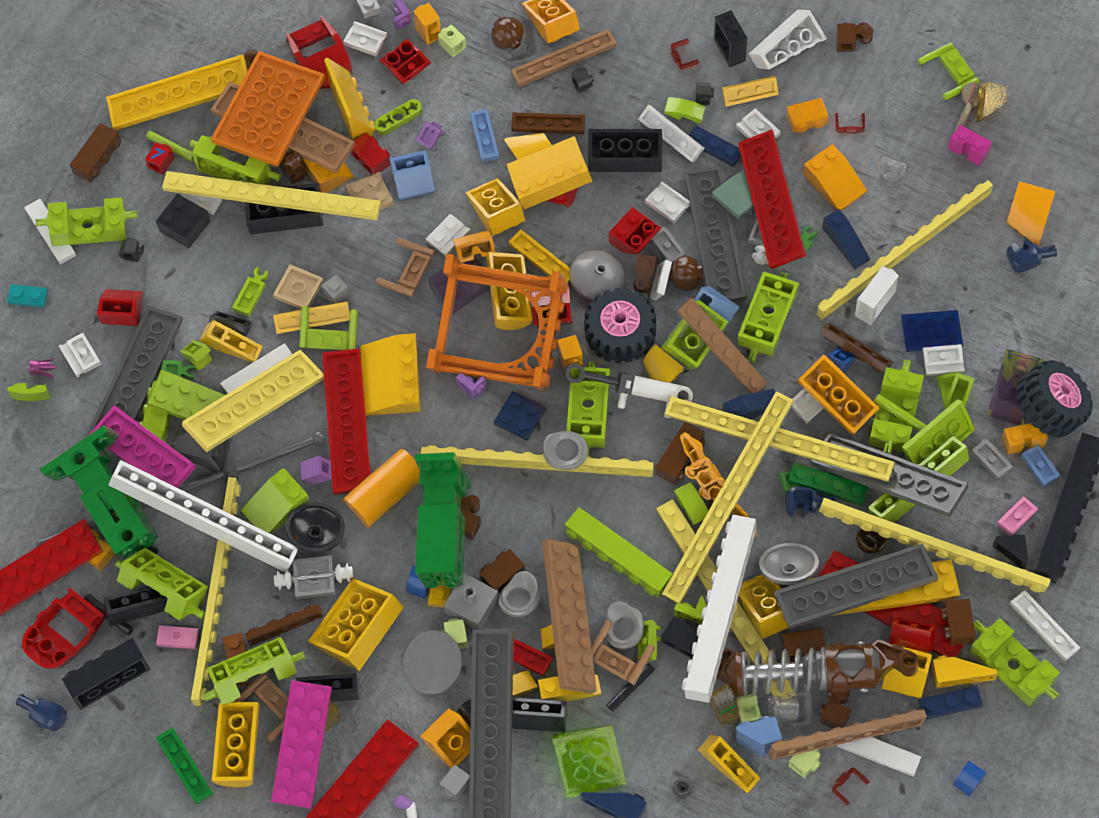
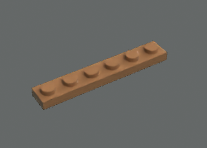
(563, 58)
(721, 346)

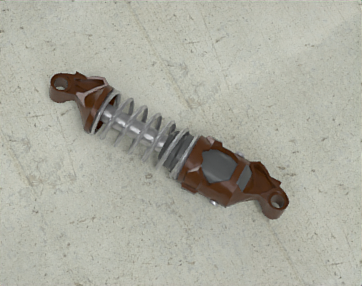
(832, 669)

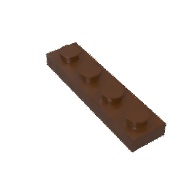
(548, 123)
(856, 347)
(289, 622)

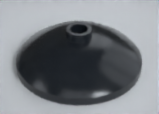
(311, 520)

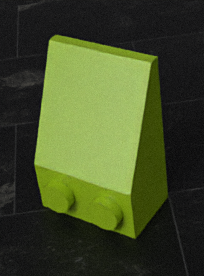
(686, 344)
(275, 502)

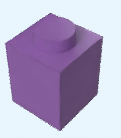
(316, 470)

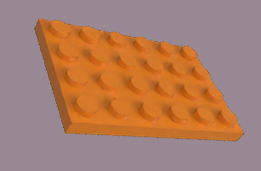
(268, 108)

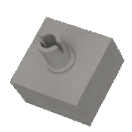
(471, 602)

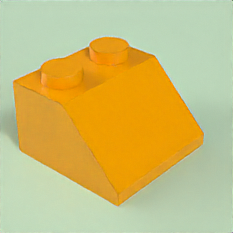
(325, 178)
(449, 738)

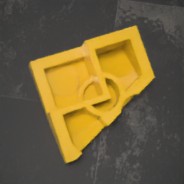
(527, 144)
(661, 365)

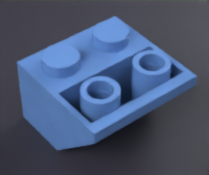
(412, 175)
(718, 303)
(758, 735)

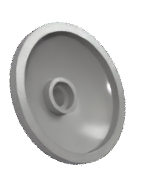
(591, 282)
(789, 563)

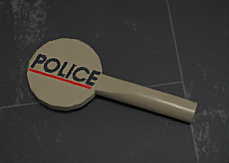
(970, 97)

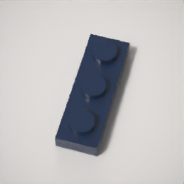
(716, 146)
(951, 702)

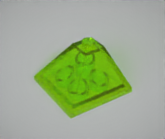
(588, 760)

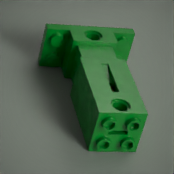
(113, 511)
(440, 520)

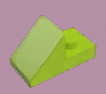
(197, 354)
(689, 613)

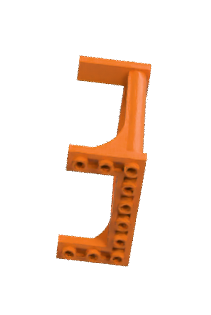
(551, 286)

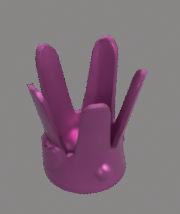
(36, 366)

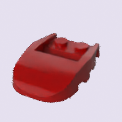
(312, 34)
(46, 645)

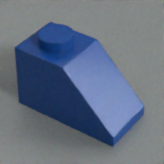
(842, 359)

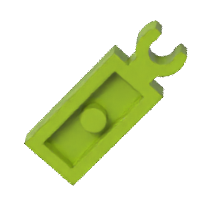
(250, 293)

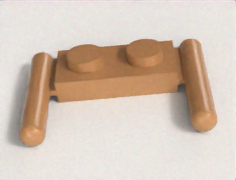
(413, 271)
(616, 662)
(271, 697)

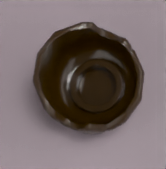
(870, 541)

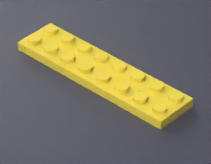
(253, 400)

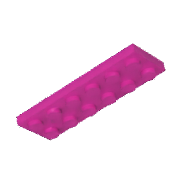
(145, 450)
(301, 744)

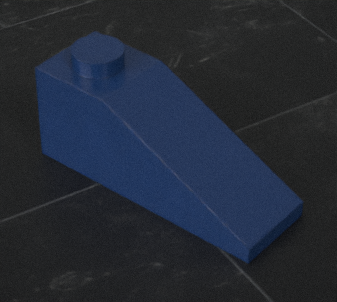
(845, 238)
(749, 405)
(616, 804)

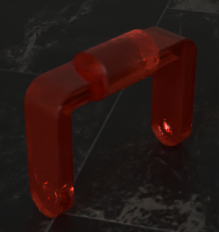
(675, 55)
(850, 129)
(843, 778)

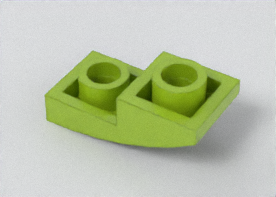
(684, 108)
(21, 392)
(691, 502)

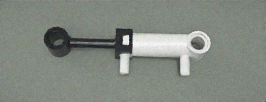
(631, 385)

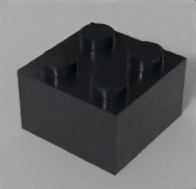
(183, 220)

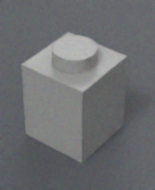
(335, 290)
(454, 783)

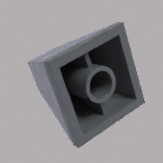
(211, 460)

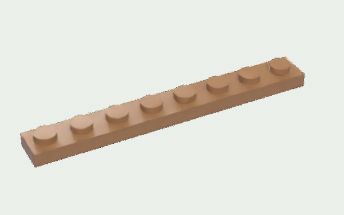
(848, 734)

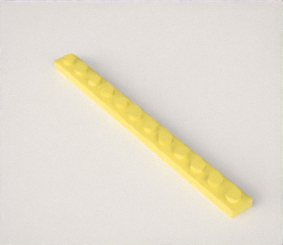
(272, 195)
(909, 245)
(783, 440)
(531, 461)
(728, 497)
(939, 547)
(214, 600)
(740, 624)

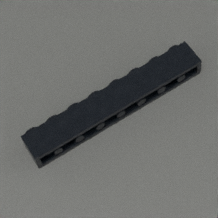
(1068, 509)

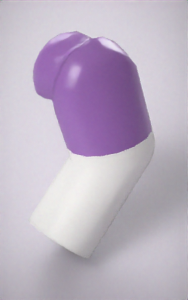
(407, 804)

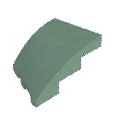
(735, 195)

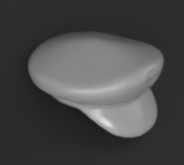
(565, 450)
(520, 595)
(626, 626)

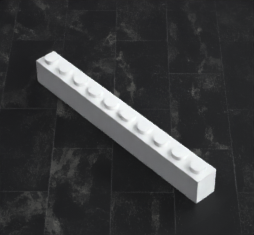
(203, 516)
(720, 609)

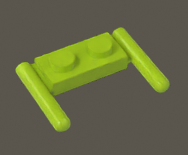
(955, 66)
(327, 338)

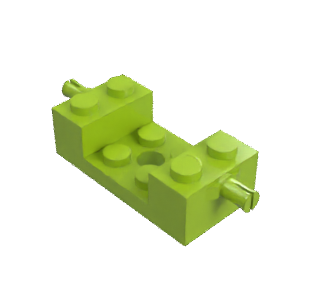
(212, 162)
(67, 224)
(760, 330)
(904, 391)
(590, 421)
(182, 590)
(998, 647)
(249, 663)

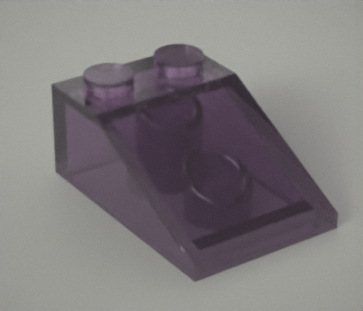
(465, 292)

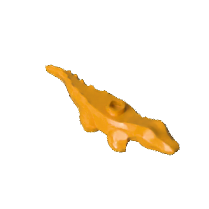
(705, 472)

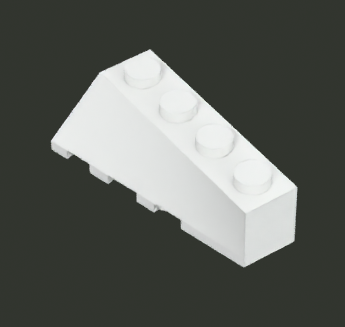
(788, 40)

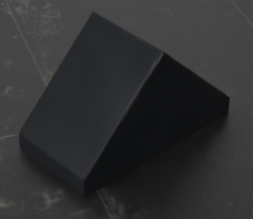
(1013, 548)

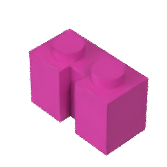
(970, 143)

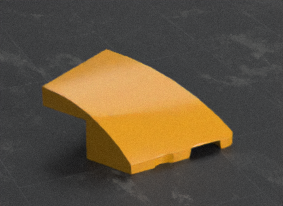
(1030, 210)

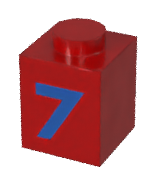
(159, 158)

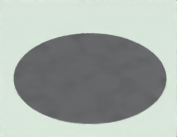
(432, 662)

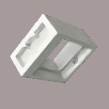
(876, 295)

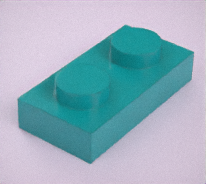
(27, 295)

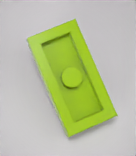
(649, 637)

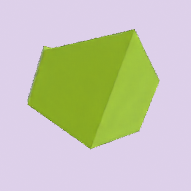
(954, 387)

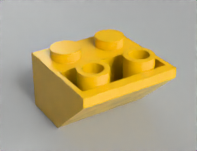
(909, 686)

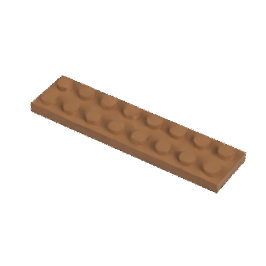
(310, 141)
(569, 616)

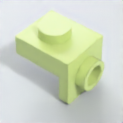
(748, 708)

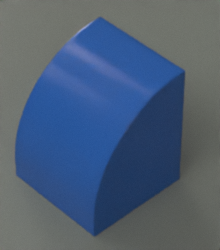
(415, 586)
(969, 778)

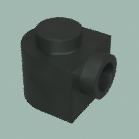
(582, 79)
(703, 93)
(131, 250)

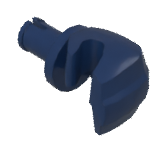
(1028, 256)
(804, 498)
(43, 712)

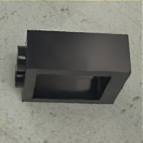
(731, 36)

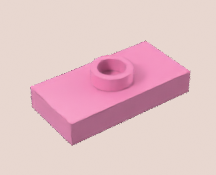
(1017, 516)
(177, 637)

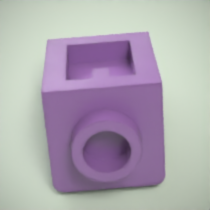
(403, 16)
(430, 134)
(469, 386)

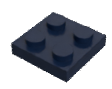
(519, 415)

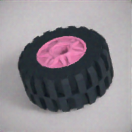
(620, 325)
(1054, 398)

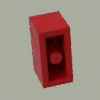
(370, 154)
(913, 635)

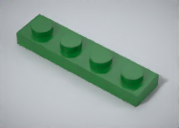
(827, 484)
(184, 766)

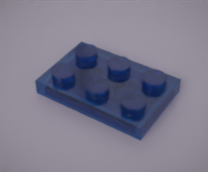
(931, 330)

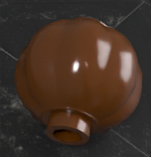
(507, 33)
(686, 273)

